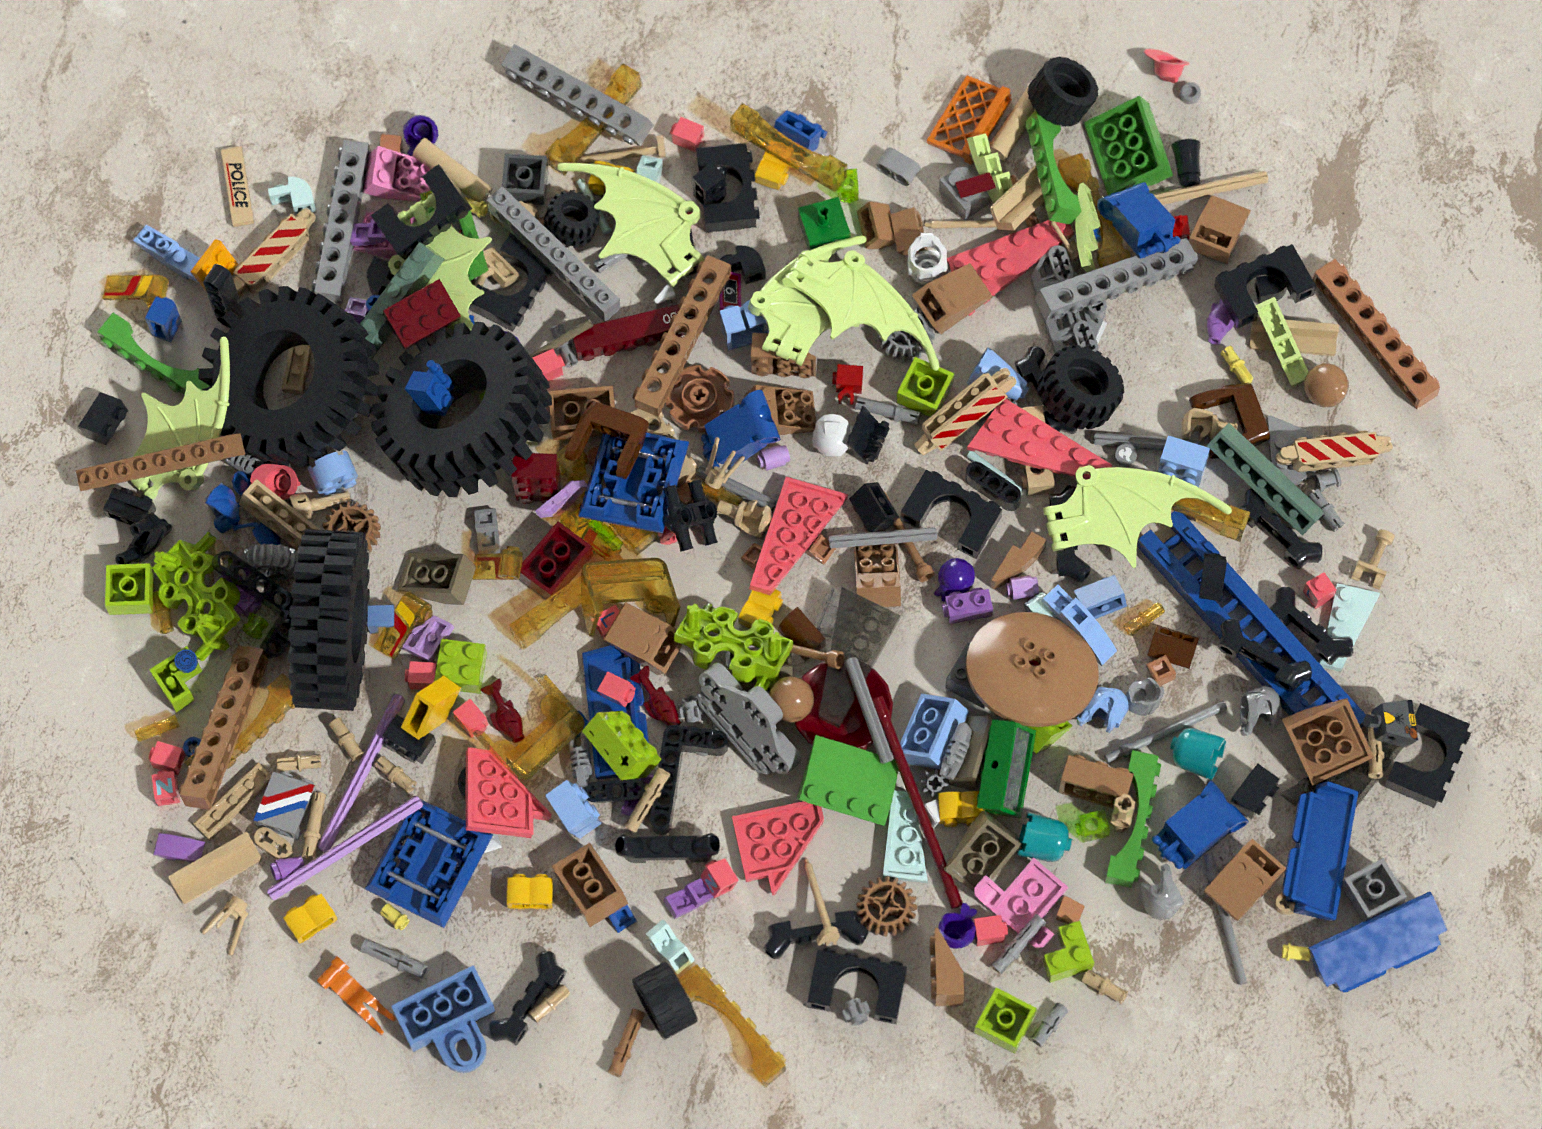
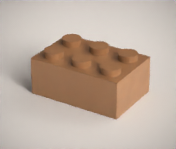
(571, 404)
(1094, 781)
(589, 884)

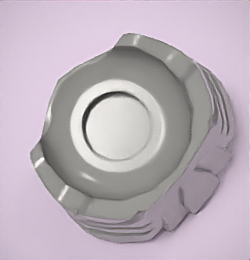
(1144, 696)

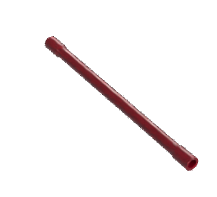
(950, 889)

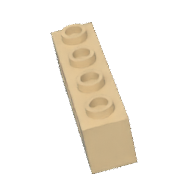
(689, 466)
(1042, 482)
(275, 513)

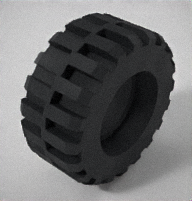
(1067, 401)

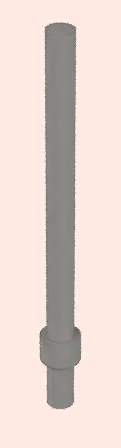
(1126, 749)
(1227, 926)

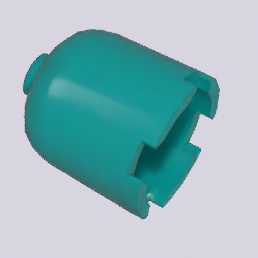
(1198, 752)
(1044, 838)

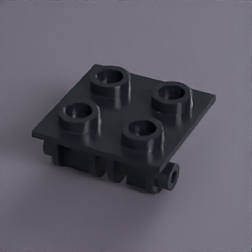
(867, 436)

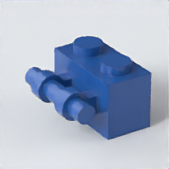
(800, 130)
(431, 389)

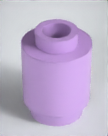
(773, 457)
(1022, 587)

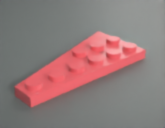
(1009, 257)
(1031, 442)
(796, 523)

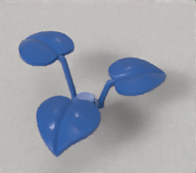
(224, 501)

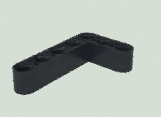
(222, 293)
(266, 597)
(676, 749)

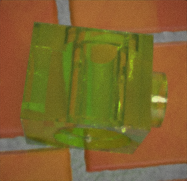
(852, 194)
(1099, 819)

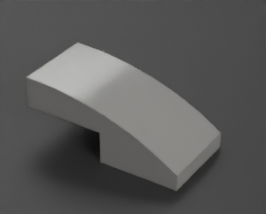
(487, 531)

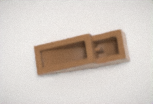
(1018, 560)

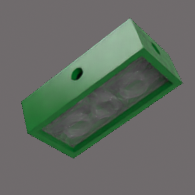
(1006, 768)

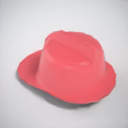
(1166, 65)
(278, 478)

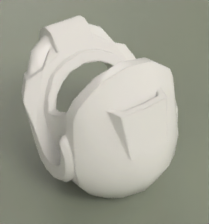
(927, 264)
(832, 435)

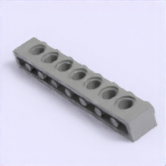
(519, 58)
(350, 153)
(553, 254)
(1049, 297)

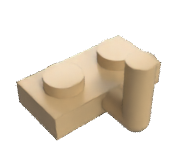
(498, 269)

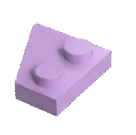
(562, 500)
(426, 639)

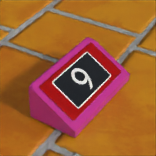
(732, 292)

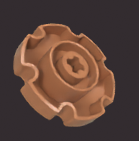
(696, 383)

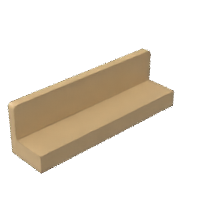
(1018, 202)
(1309, 337)
(215, 868)

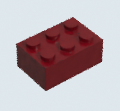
(421, 314)
(536, 478)
(555, 561)

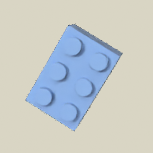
(931, 730)

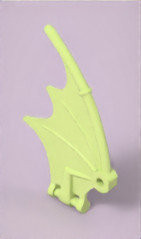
(648, 220)
(458, 255)
(857, 295)
(792, 314)
(192, 421)
(1116, 507)

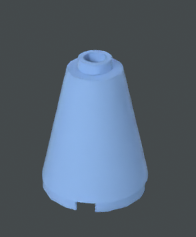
(991, 363)

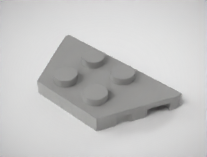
(1283, 435)

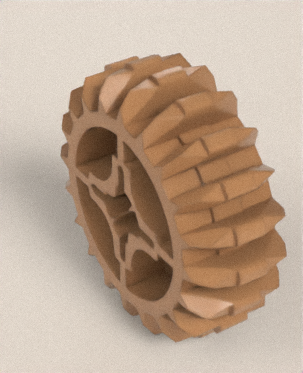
(344, 513)
(893, 910)

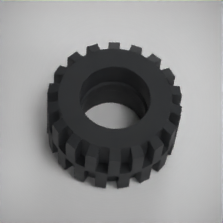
(575, 206)

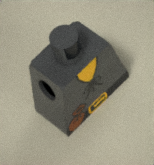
(1393, 723)

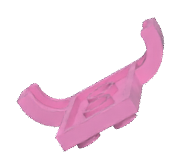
(1029, 894)

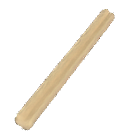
(1212, 187)

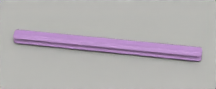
(359, 775)
(345, 847)

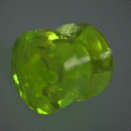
(255, 626)

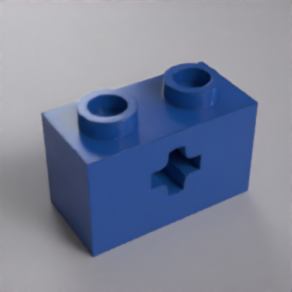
(163, 319)

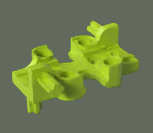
(221, 596)
(746, 664)

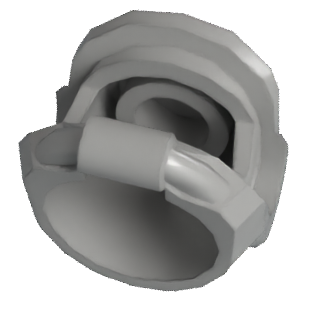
(1261, 703)
(1162, 898)

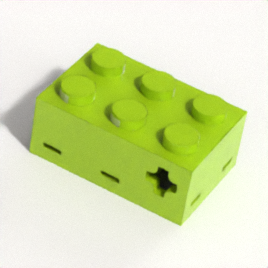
(622, 745)

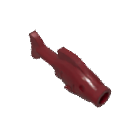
(659, 704)
(506, 717)

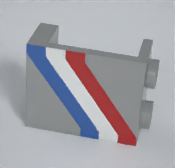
(284, 804)

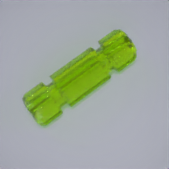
(606, 534)

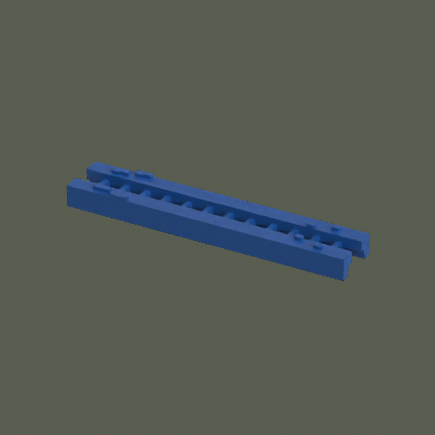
(1213, 615)

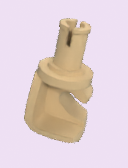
(1203, 422)
(748, 516)

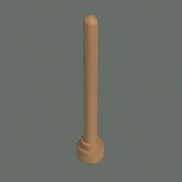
(924, 571)
(833, 658)

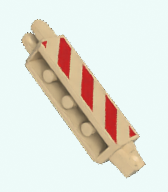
(273, 253)
(965, 410)
(1334, 451)

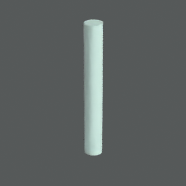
(586, 191)
(975, 457)

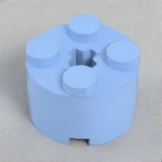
(333, 473)

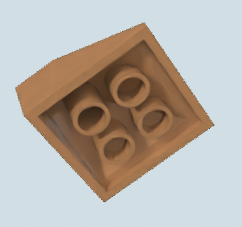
(1328, 739)

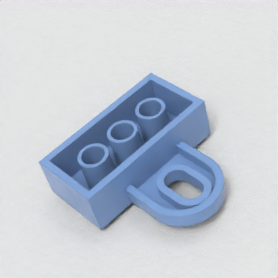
(445, 1016)

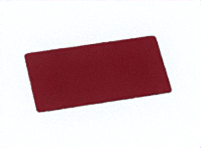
(975, 185)

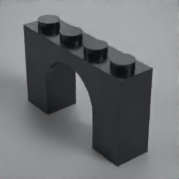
(449, 208)
(740, 211)
(1282, 264)
(510, 309)
(933, 490)
(1428, 786)
(832, 966)

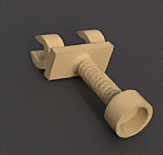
(1384, 538)

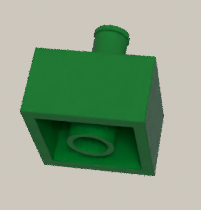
(823, 223)

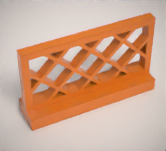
(987, 121)

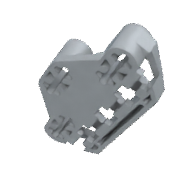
(1085, 321)
(747, 721)

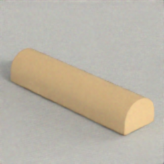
(1012, 127)
(464, 179)

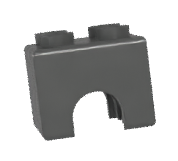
(958, 682)

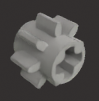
(690, 709)
(930, 777)
(856, 1012)

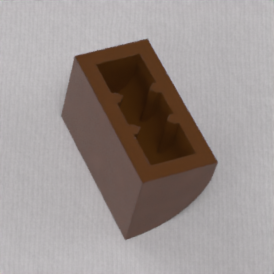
(801, 631)
(1175, 645)

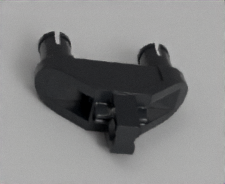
(147, 537)

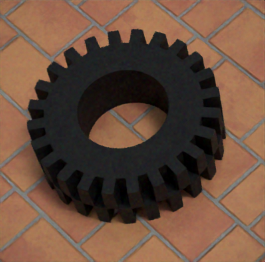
(335, 389)
(485, 439)
(329, 619)

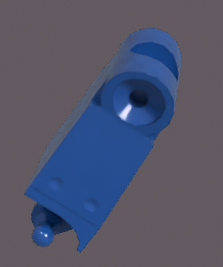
(1140, 220)
(741, 429)
(1198, 827)

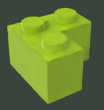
(173, 682)
(1073, 957)

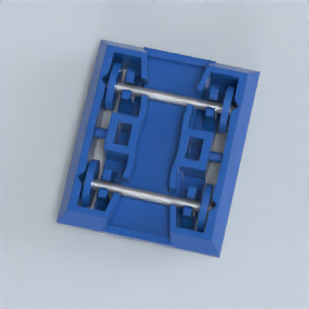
(630, 499)
(429, 863)

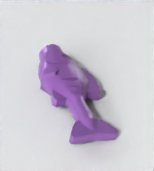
(1218, 323)

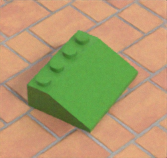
(1128, 146)
(848, 781)

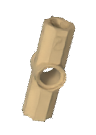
(1122, 813)

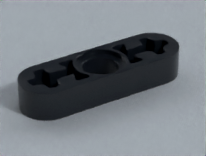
(601, 798)

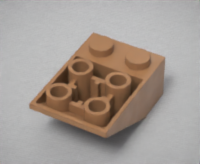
(1218, 229)
(952, 297)
(769, 363)
(790, 409)
(878, 574)
(644, 638)
(1245, 880)
(949, 977)

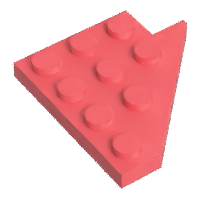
(497, 798)
(775, 840)

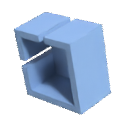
(739, 324)
(1183, 460)
(574, 809)

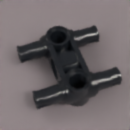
(682, 517)

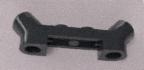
(1029, 369)
(1297, 552)
(1067, 562)
(1327, 647)
(1286, 674)
(643, 848)
(782, 935)
(549, 977)

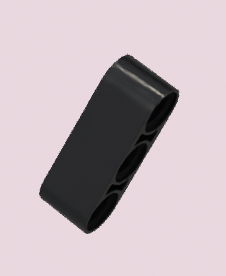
(990, 477)

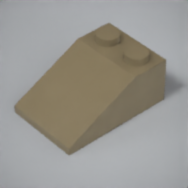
(437, 577)
(982, 851)

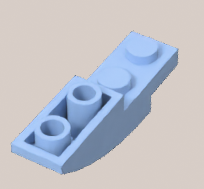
(167, 252)
(1081, 621)

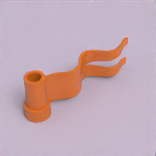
(352, 992)

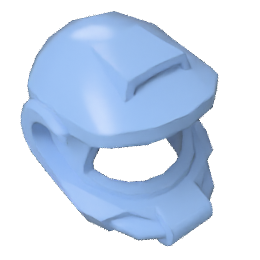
(1109, 705)

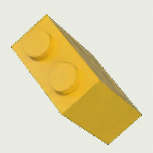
(430, 707)

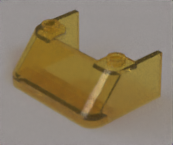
(627, 582)
(545, 741)

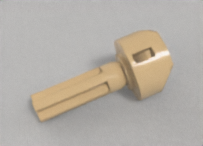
(304, 506)

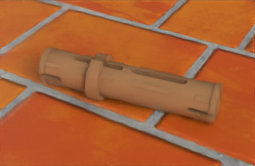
(625, 1045)

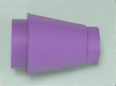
(284, 867)

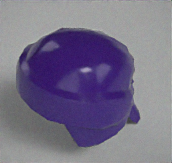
(417, 129)
(955, 576)
(958, 928)

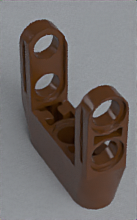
(1245, 406)
(613, 423)

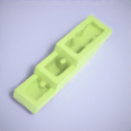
(988, 162)
(1085, 226)
(1282, 341)

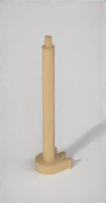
(660, 149)
(964, 224)
(829, 933)

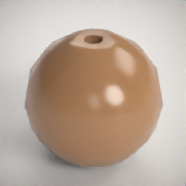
(1326, 385)
(793, 698)

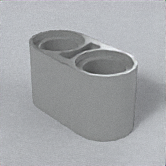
(898, 166)

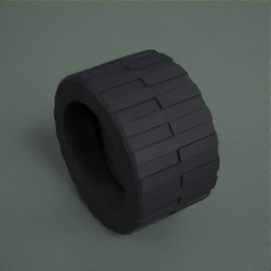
(1063, 91)
(665, 1000)

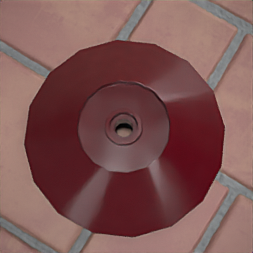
(853, 728)

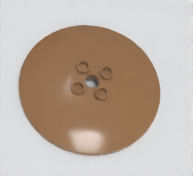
(1028, 693)

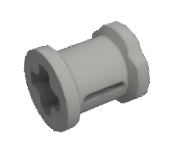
(1327, 479)

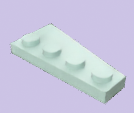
(1348, 616)
(904, 843)

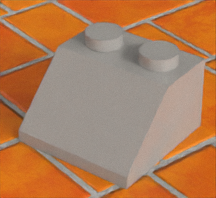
(964, 206)

